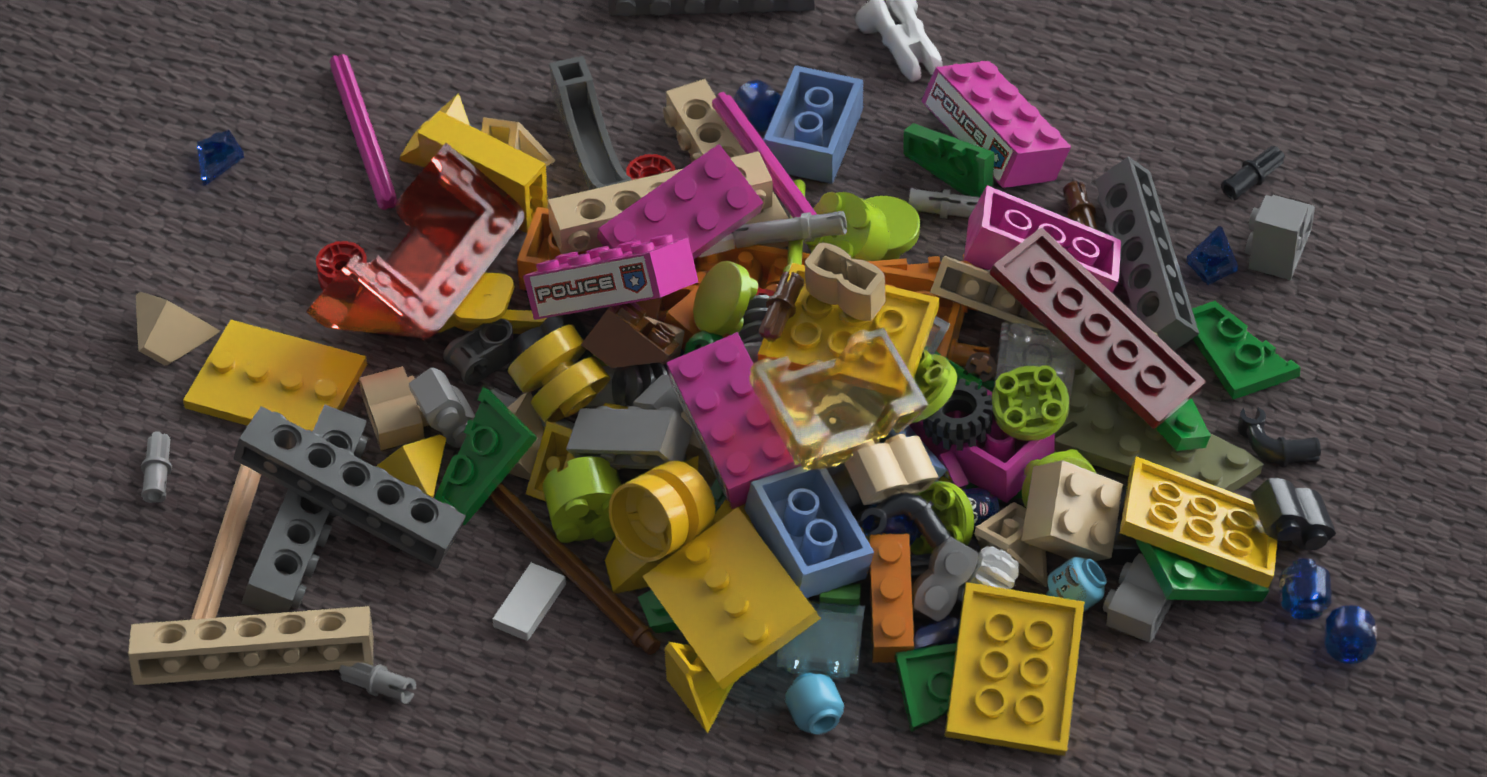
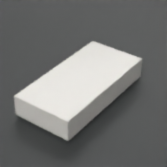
(529, 601)

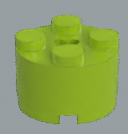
(866, 226)
(581, 498)

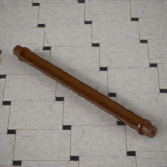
(574, 569)

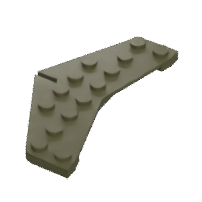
(1114, 434)

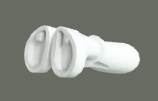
(905, 41)

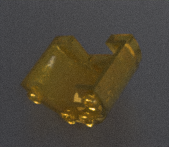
(838, 402)

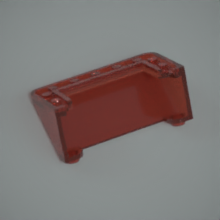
(454, 236)

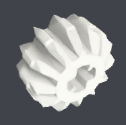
(993, 569)

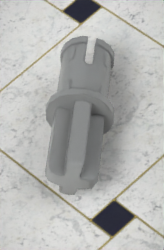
(156, 468)
(378, 680)

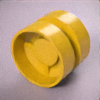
(564, 382)
(661, 510)

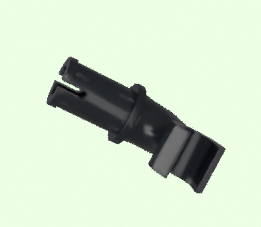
(1276, 450)
(914, 509)

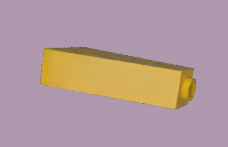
(506, 166)

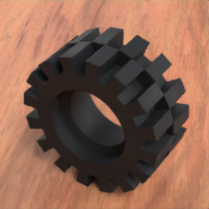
(966, 429)

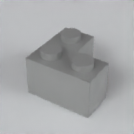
(1278, 235)

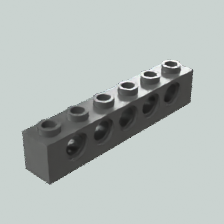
(1146, 252)
(358, 504)
(267, 587)

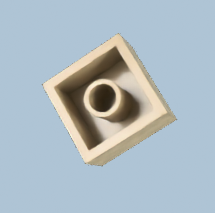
(1072, 511)

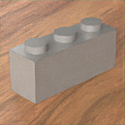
(630, 436)

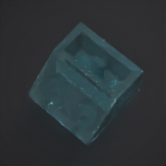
(829, 644)

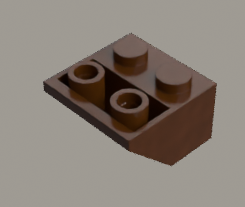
(629, 339)

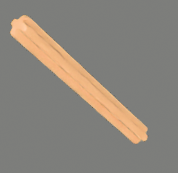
(226, 544)

